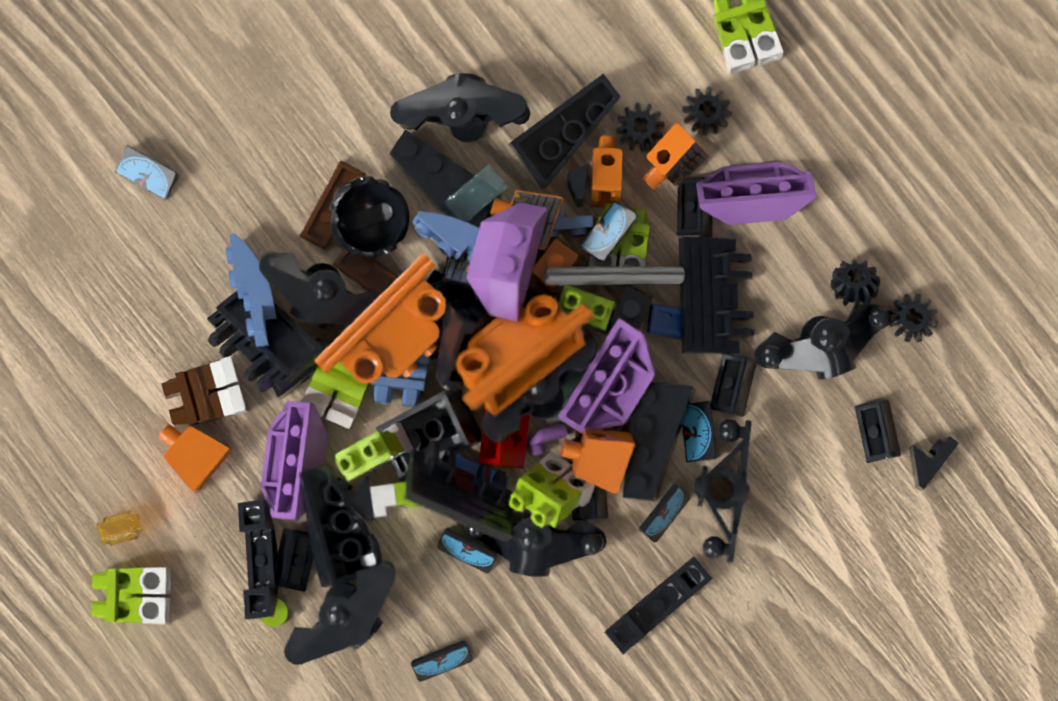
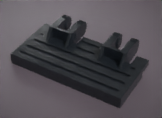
(708, 296)
(288, 349)
(453, 492)

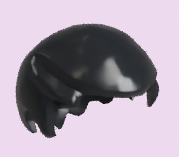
(368, 217)

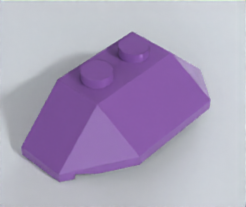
(755, 192)
(506, 258)
(612, 381)
(293, 445)

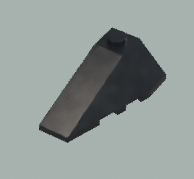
(336, 530)

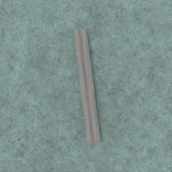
(613, 275)

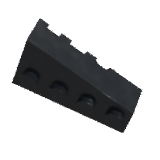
(559, 134)
(434, 174)
(655, 432)

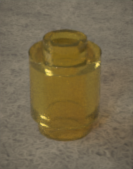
(119, 528)

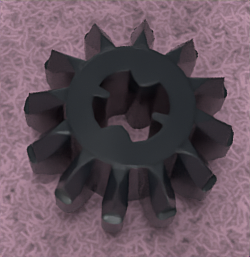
(698, 116)
(629, 124)
(855, 283)
(908, 326)

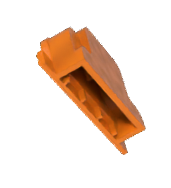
(391, 330)
(515, 355)

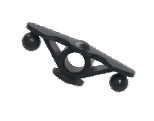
(462, 104)
(315, 294)
(824, 343)
(541, 400)
(714, 546)
(539, 548)
(345, 617)

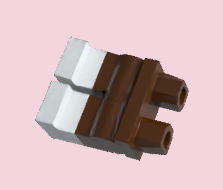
(196, 391)

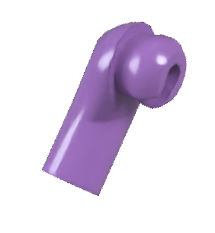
(544, 435)

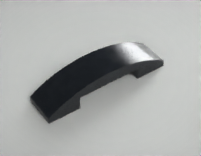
(262, 559)
(658, 605)

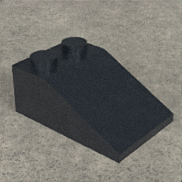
(442, 419)

